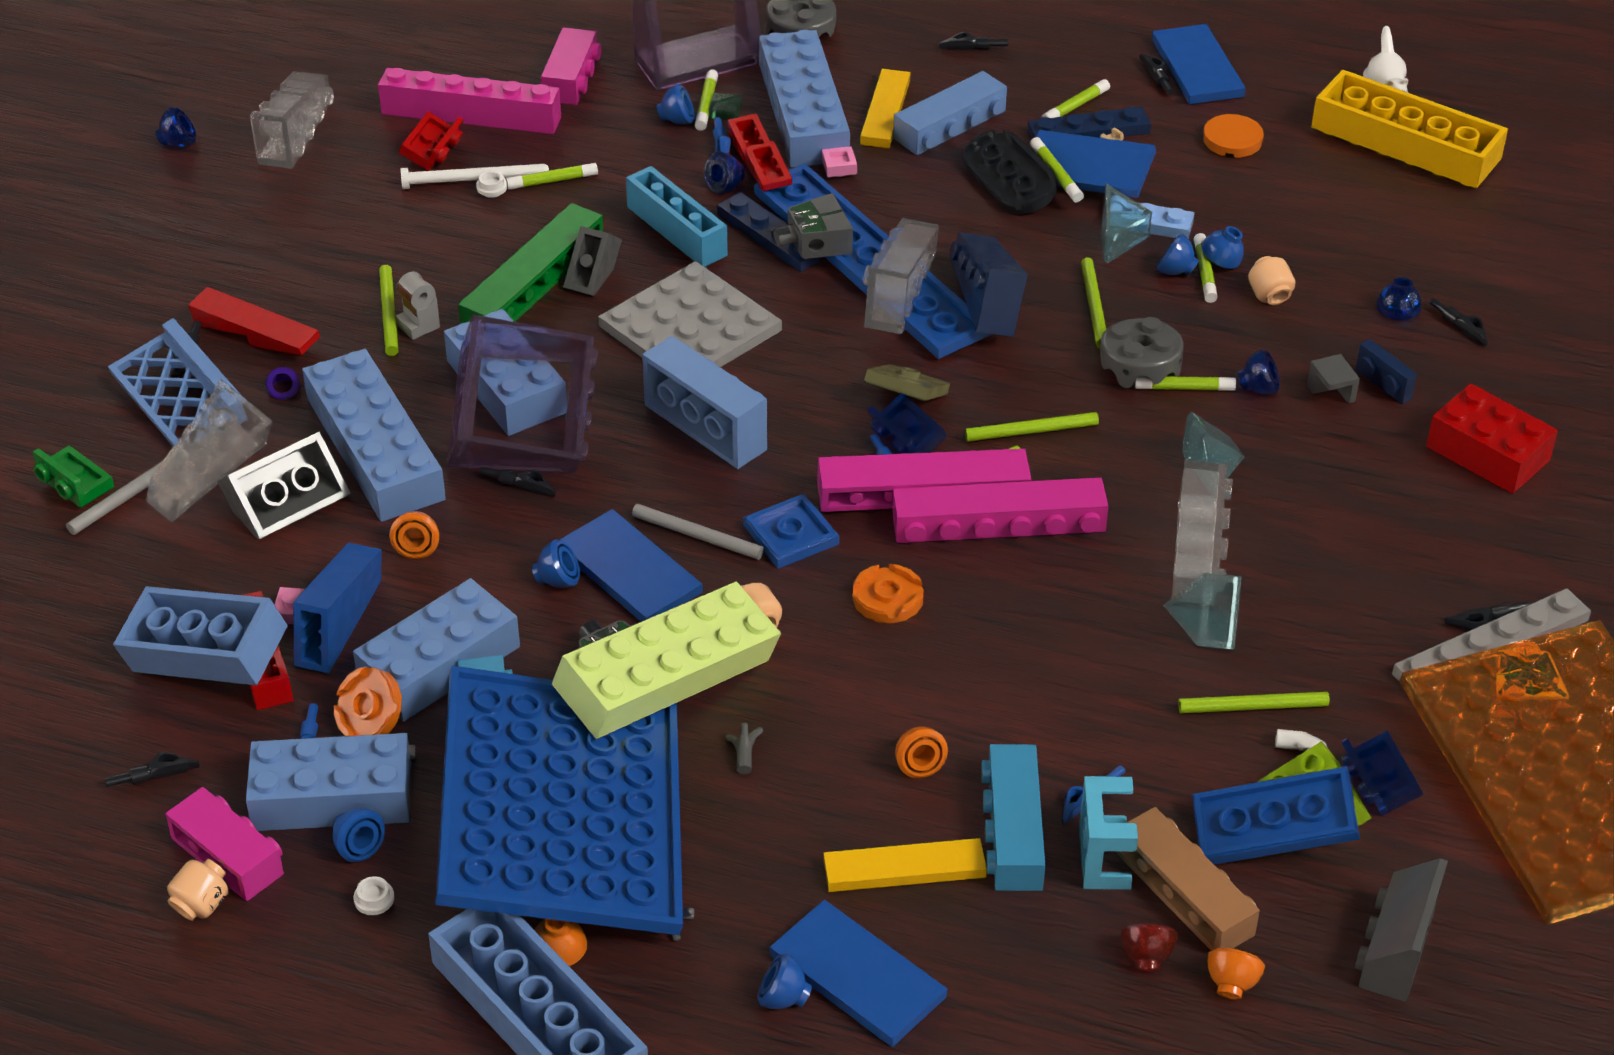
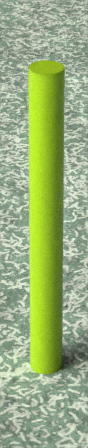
(1093, 298)
(388, 310)
(1031, 426)
(1253, 702)

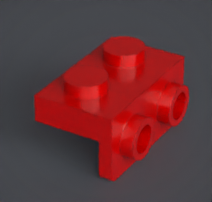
(430, 141)

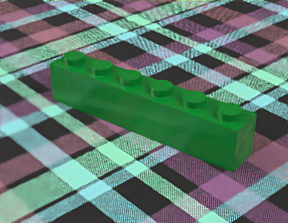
(532, 268)

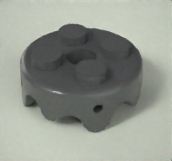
(798, 15)
(1141, 349)

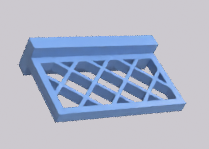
(187, 356)

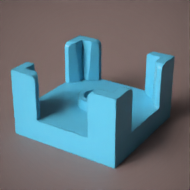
(1104, 833)

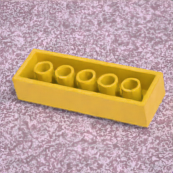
(1409, 128)

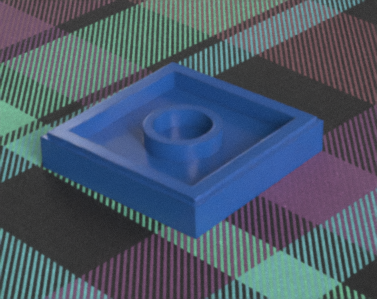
(791, 531)

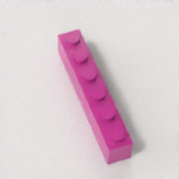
(473, 99)
(869, 480)
(999, 510)

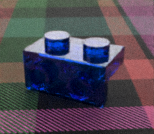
(907, 426)
(1383, 772)

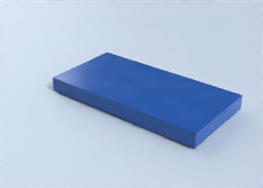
(1198, 64)
(1099, 161)
(631, 567)
(1276, 816)
(860, 973)

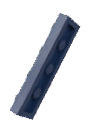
(1129, 121)
(760, 226)

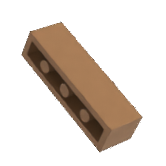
(1190, 883)

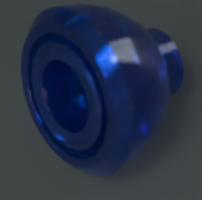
(175, 128)
(723, 172)
(1399, 300)
(1260, 374)

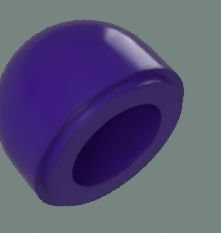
(280, 374)

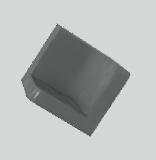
(1331, 374)

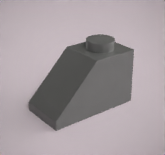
(591, 260)

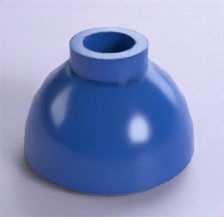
(676, 106)
(1224, 247)
(1178, 257)
(557, 565)
(358, 834)
(783, 984)

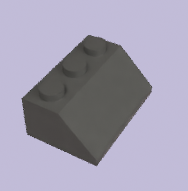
(284, 486)
(1400, 929)

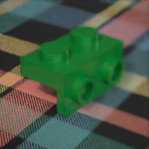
(72, 475)

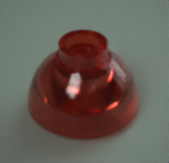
(1148, 944)

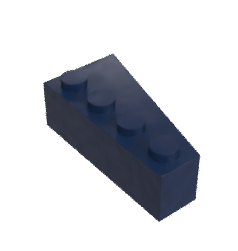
(989, 282)

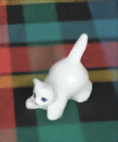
(1387, 65)

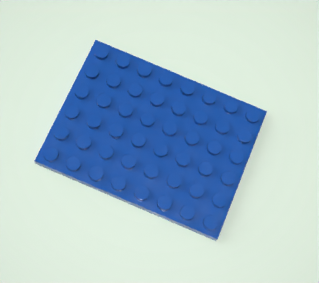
(551, 816)

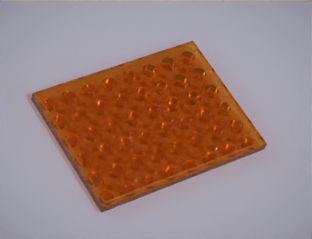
(1536, 757)

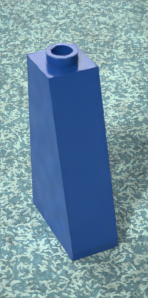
(333, 605)

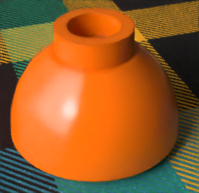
(414, 535)
(921, 752)
(564, 938)
(1234, 971)

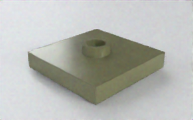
(907, 382)

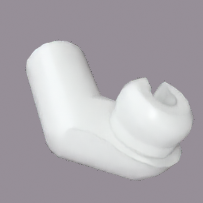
(1295, 740)

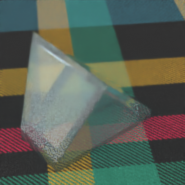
(1123, 223)
(1209, 444)
(1209, 610)

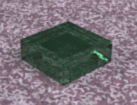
(725, 106)

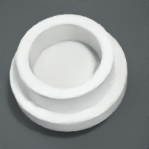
(491, 184)
(373, 896)

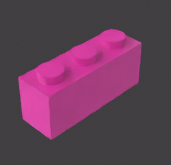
(572, 63)
(212, 831)

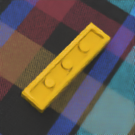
(885, 103)
(904, 865)

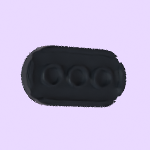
(1010, 172)

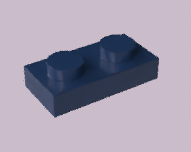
(1386, 371)

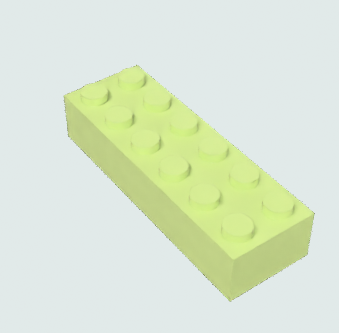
(665, 659)

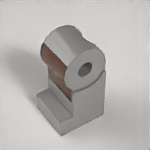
(419, 306)

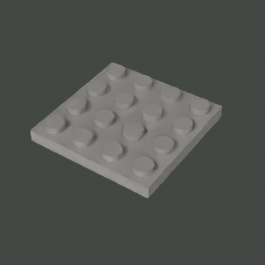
(695, 310)

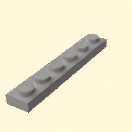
(1543, 617)

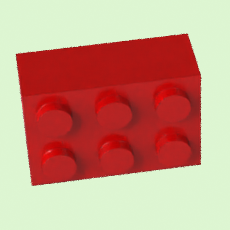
(1491, 438)

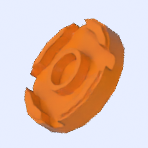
(1233, 135)
(888, 593)
(368, 703)

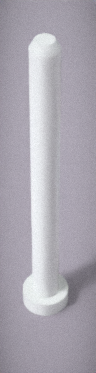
(465, 174)

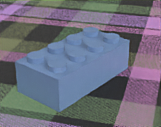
(512, 389)
(705, 401)
(201, 635)
(433, 639)
(320, 778)

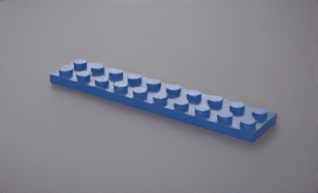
(938, 315)

